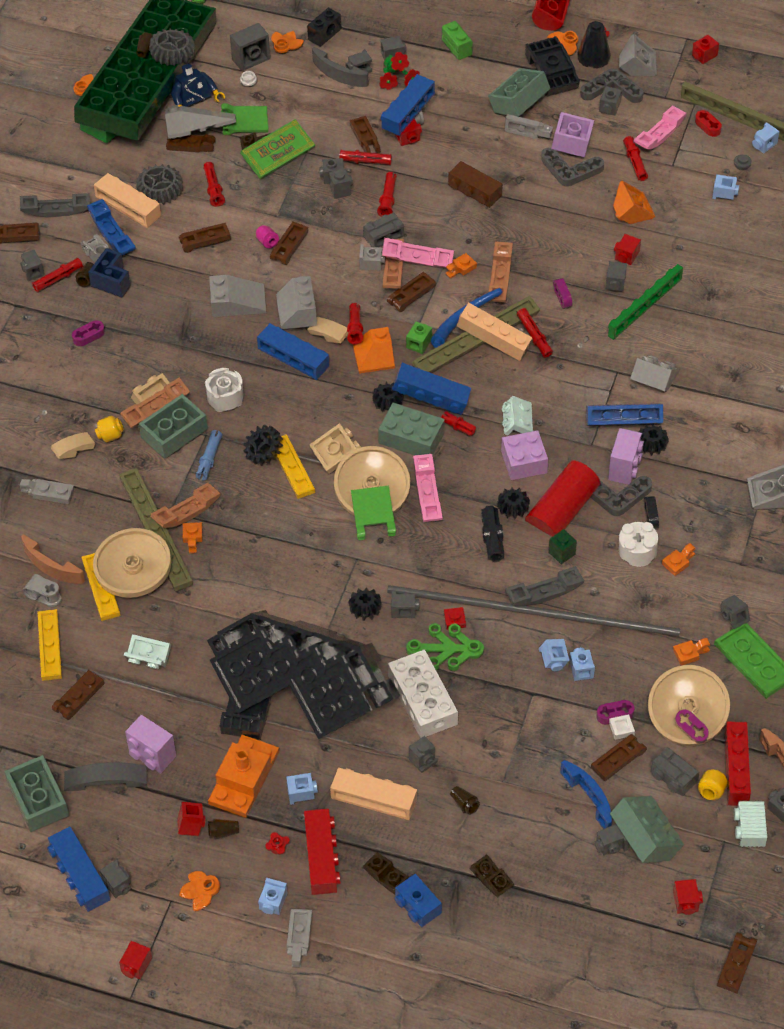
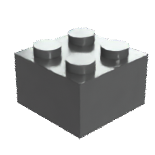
(250, 46)

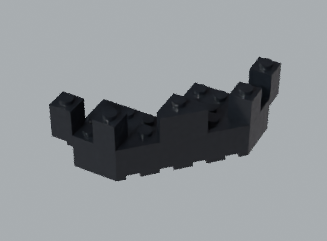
(323, 669)

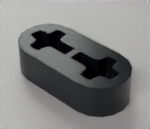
(651, 511)

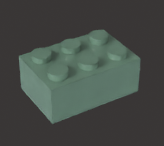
(519, 92)
(173, 426)
(411, 430)
(36, 793)
(646, 829)

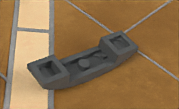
(351, 77)
(55, 207)
(545, 590)
(105, 773)

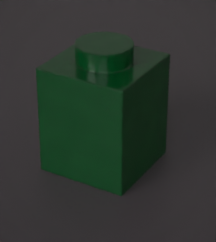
(562, 546)

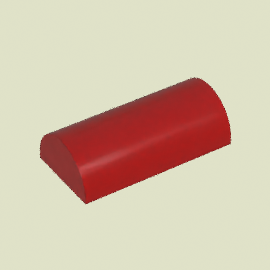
(550, 13)
(564, 498)

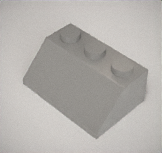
(297, 304)

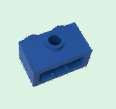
(418, 900)

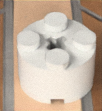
(224, 389)
(638, 543)

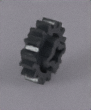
(263, 445)

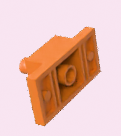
(242, 775)

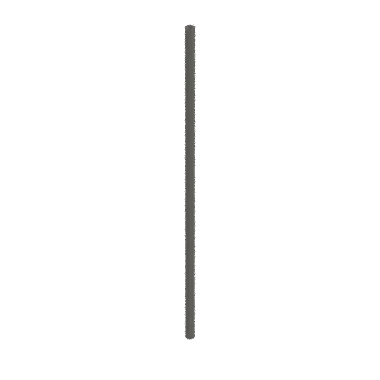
(536, 611)

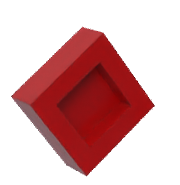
(454, 616)

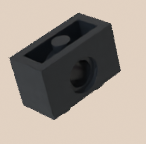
(324, 27)

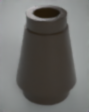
(143, 44)
(82, 276)
(466, 801)
(222, 828)

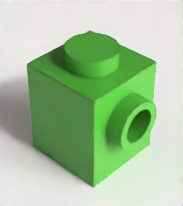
(419, 337)

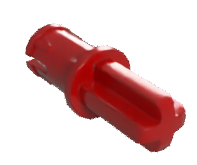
(458, 423)

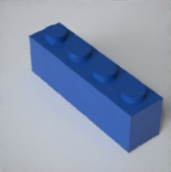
(408, 104)
(293, 351)
(431, 388)
(624, 414)
(78, 869)

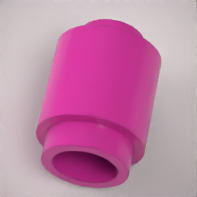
(267, 236)

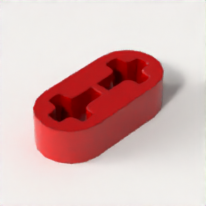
(708, 123)

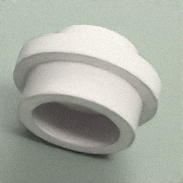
(248, 78)

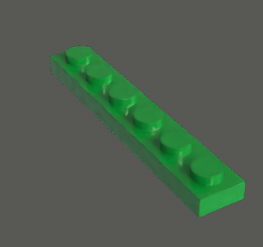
(647, 300)

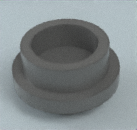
(742, 162)

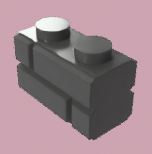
(386, 227)
(674, 772)

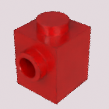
(705, 49)
(410, 134)
(627, 249)
(190, 819)
(687, 896)
(135, 960)

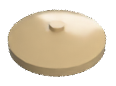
(371, 468)
(132, 562)
(689, 689)

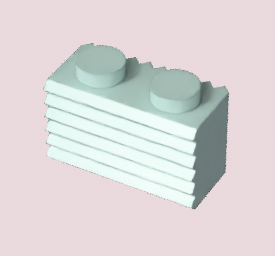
(751, 823)

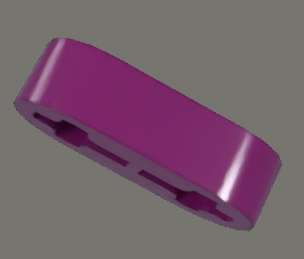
(562, 293)
(88, 333)
(614, 710)
(695, 722)

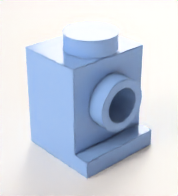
(766, 138)
(725, 187)
(554, 654)
(581, 664)
(301, 787)
(278, 894)

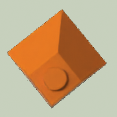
(632, 204)
(374, 351)

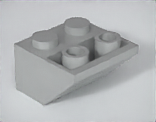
(654, 373)

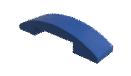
(109, 228)
(575, 775)

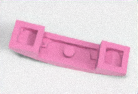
(662, 130)
(416, 254)
(427, 488)

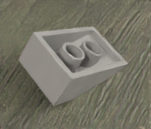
(236, 296)
(767, 489)

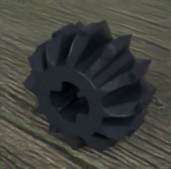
(385, 396)
(654, 439)
(513, 502)
(365, 603)

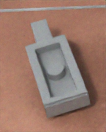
(527, 127)
(47, 490)
(299, 934)

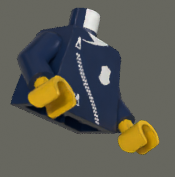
(193, 87)

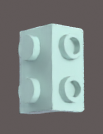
(517, 416)
(148, 651)

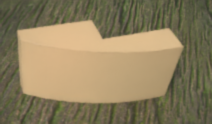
(329, 329)
(70, 445)

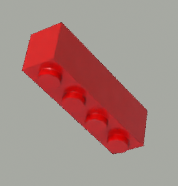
(737, 762)
(320, 851)

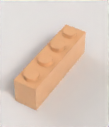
(127, 200)
(494, 331)
(374, 793)

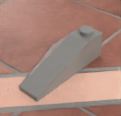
(186, 119)

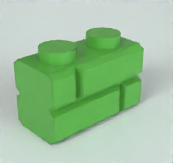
(457, 40)

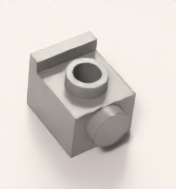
(370, 258)

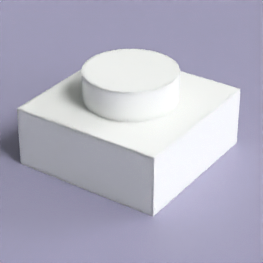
(621, 726)

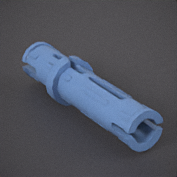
(206, 461)

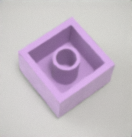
(572, 134)
(524, 455)
(625, 456)
(150, 744)

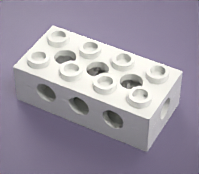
(423, 694)

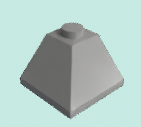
(638, 58)

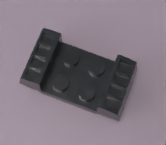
(554, 60)
(248, 722)

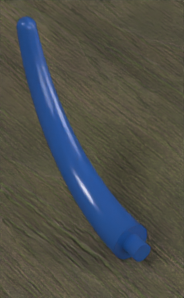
(450, 323)

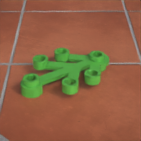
(448, 647)

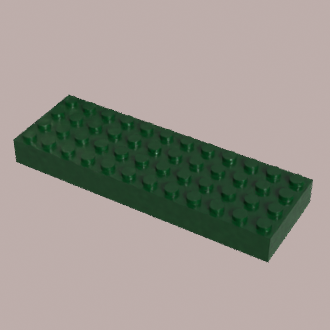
(133, 88)

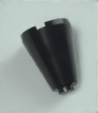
(594, 46)

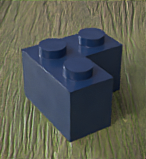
(109, 274)

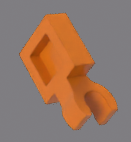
(462, 264)
(192, 534)
(677, 561)
(689, 652)

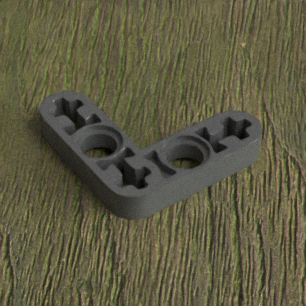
(612, 78)
(592, 167)
(615, 499)

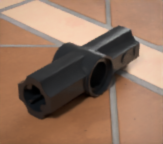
(492, 533)

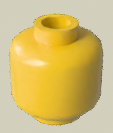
(109, 429)
(712, 784)

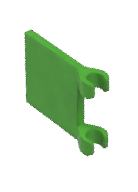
(247, 119)
(372, 507)

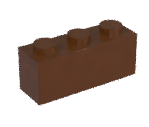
(475, 184)

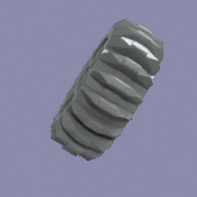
(172, 47)
(160, 183)

